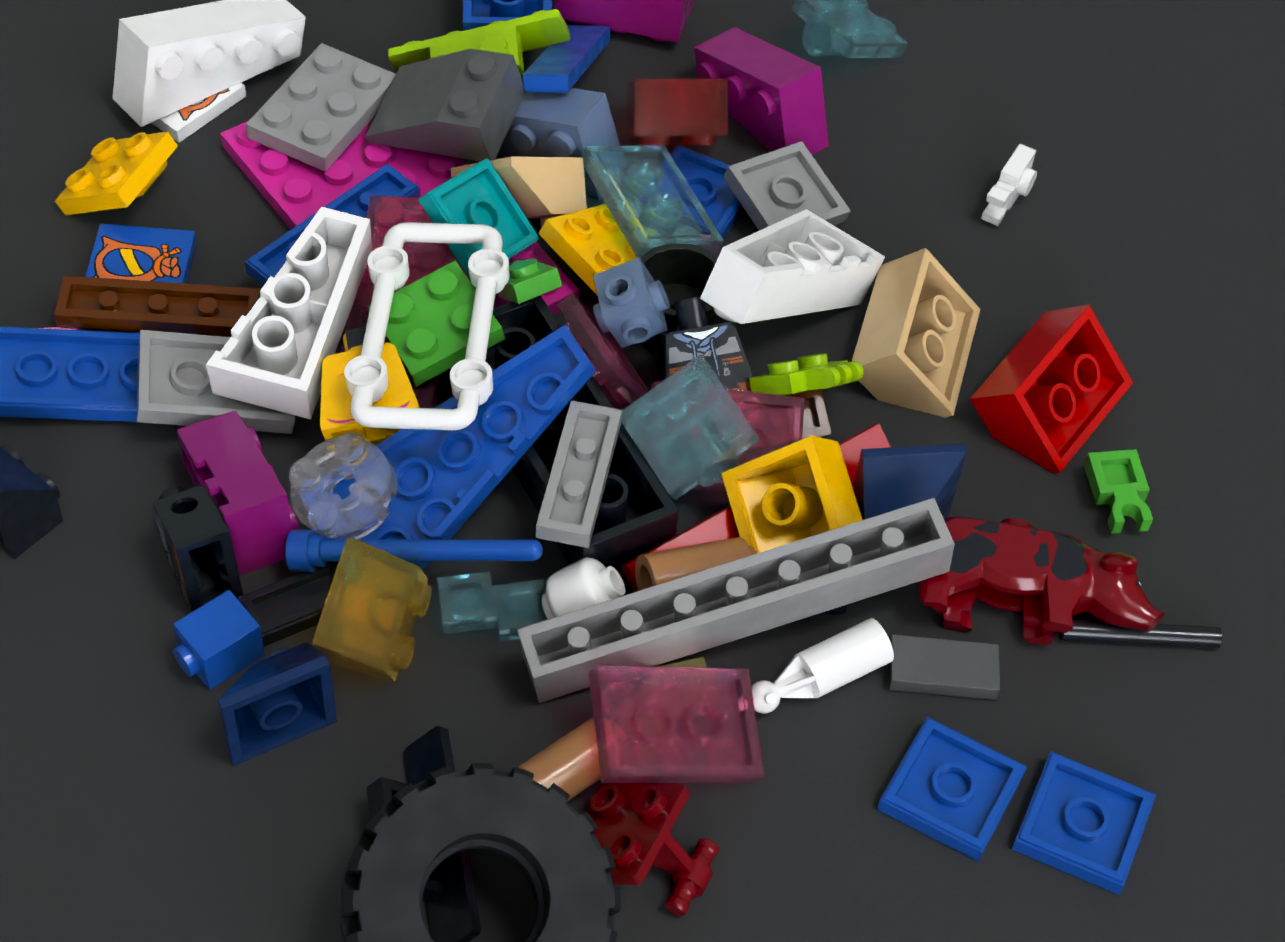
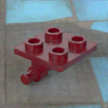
(637, 828)

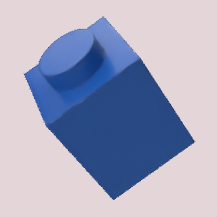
(217, 640)

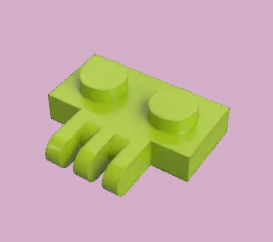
(811, 374)

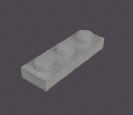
(579, 474)

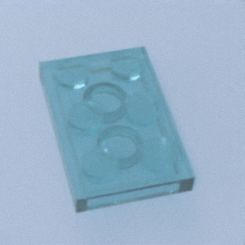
(649, 197)

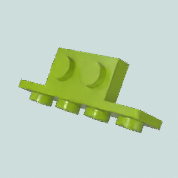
(504, 37)

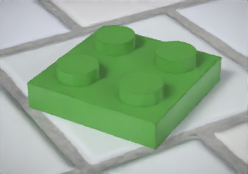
(433, 321)

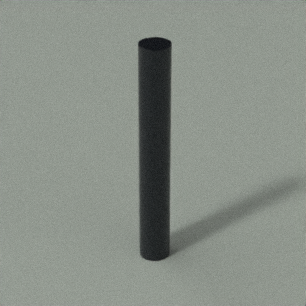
(1160, 635)

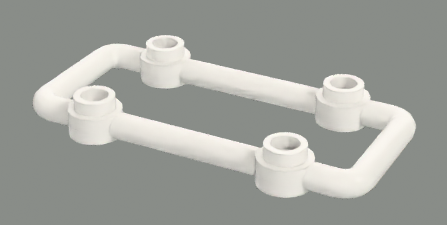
(469, 378)

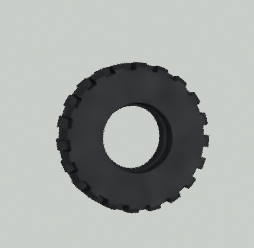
(486, 812)

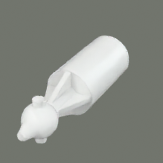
(827, 666)

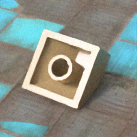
(541, 184)

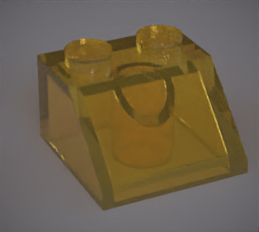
(372, 611)

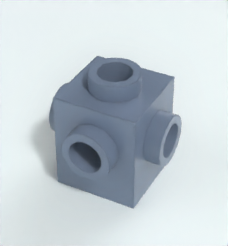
(630, 303)

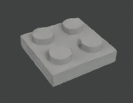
(784, 185)

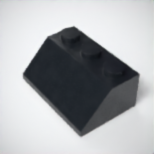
(26, 504)

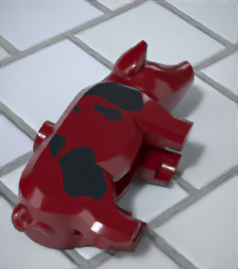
(1035, 573)

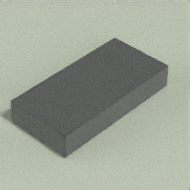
(945, 667)

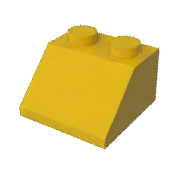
(791, 494)

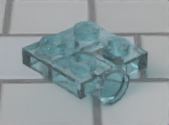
(847, 30)
(689, 428)

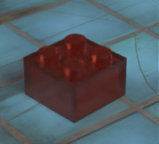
(677, 109)

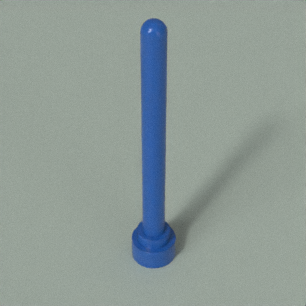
(309, 550)

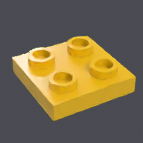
(117, 173)
(588, 241)

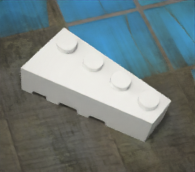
(199, 50)
(791, 271)
(297, 320)

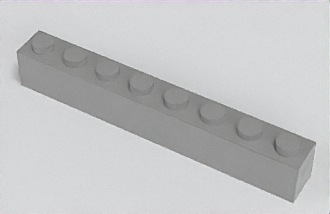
(738, 598)

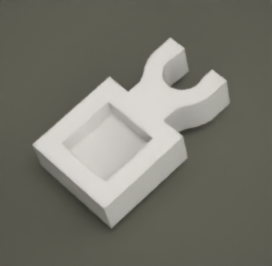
(1014, 180)

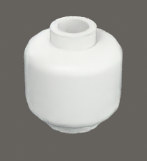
(581, 586)

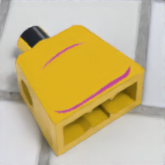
(336, 399)

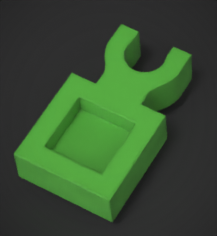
(529, 280)
(1120, 482)

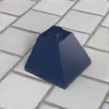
(906, 476)
(277, 702)

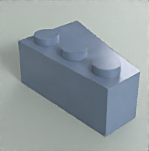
(561, 127)

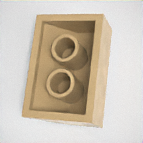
(916, 335)

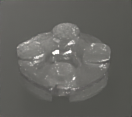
(323, 468)

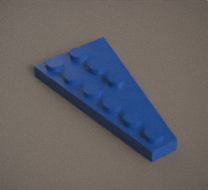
(452, 472)

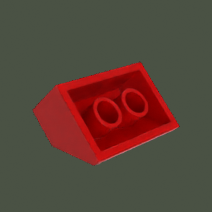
(1053, 388)

